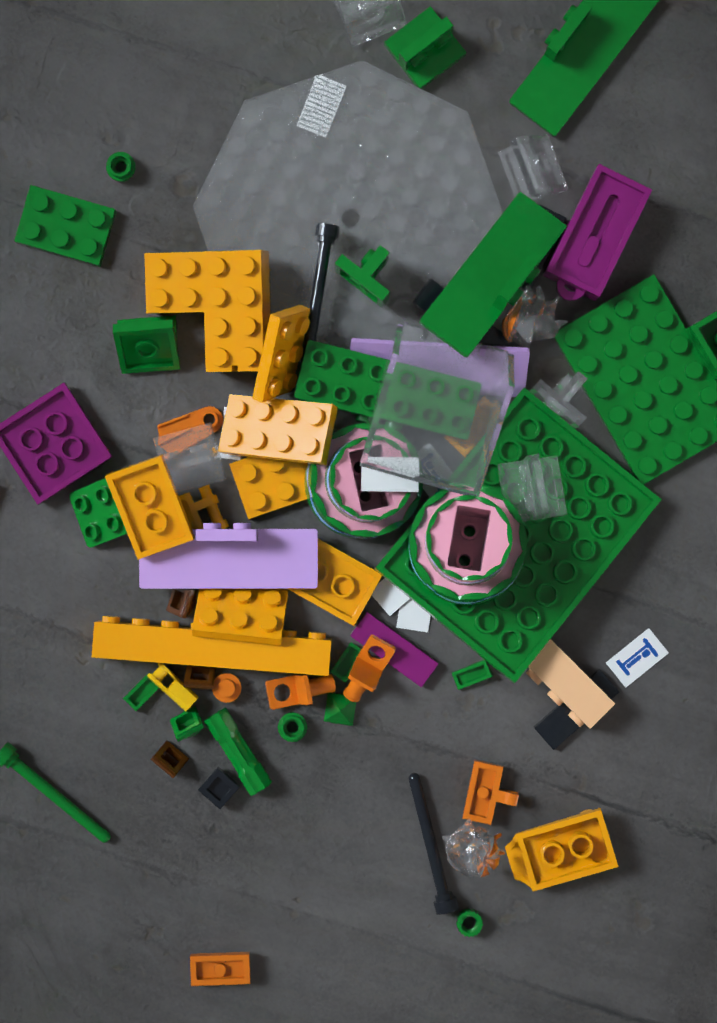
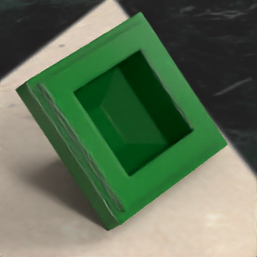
(339, 709)
(187, 724)

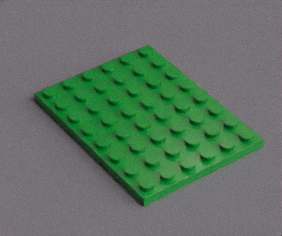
(562, 552)

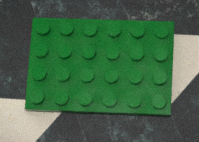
(644, 379)

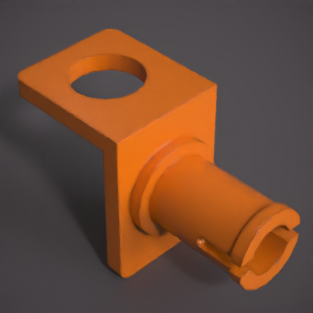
(366, 669)
(300, 689)

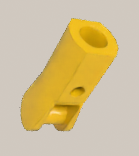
(176, 691)

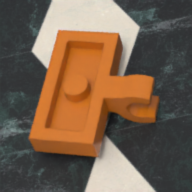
(485, 792)

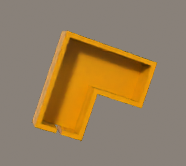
(227, 288)

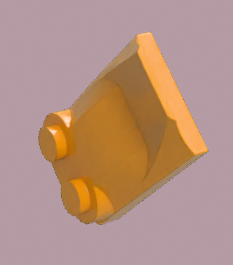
(561, 850)

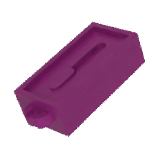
(596, 234)

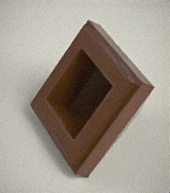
(181, 602)
(199, 677)
(169, 759)

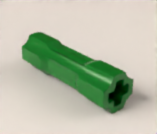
(235, 747)

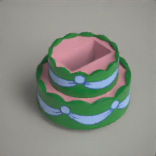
(336, 490)
(493, 551)

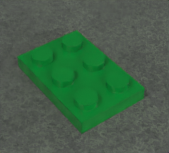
(65, 225)

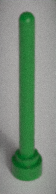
(10, 758)

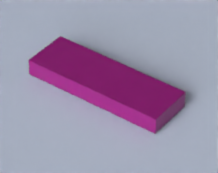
(407, 657)

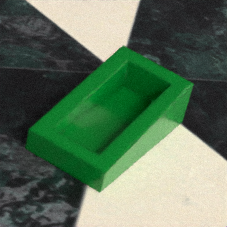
(344, 664)
(472, 674)
(141, 693)

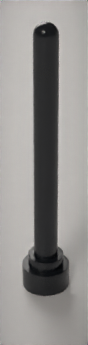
(326, 237)
(445, 900)

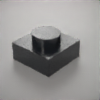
(219, 787)

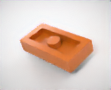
(220, 968)

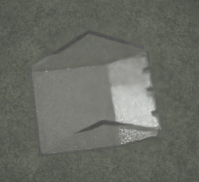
(438, 411)

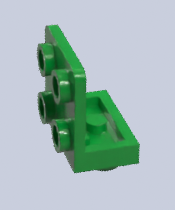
(97, 513)

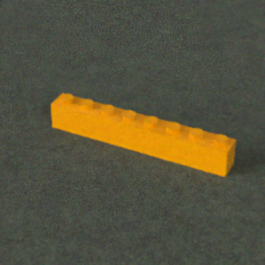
(176, 645)

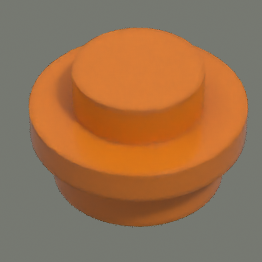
(227, 687)

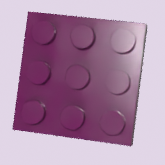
(52, 443)

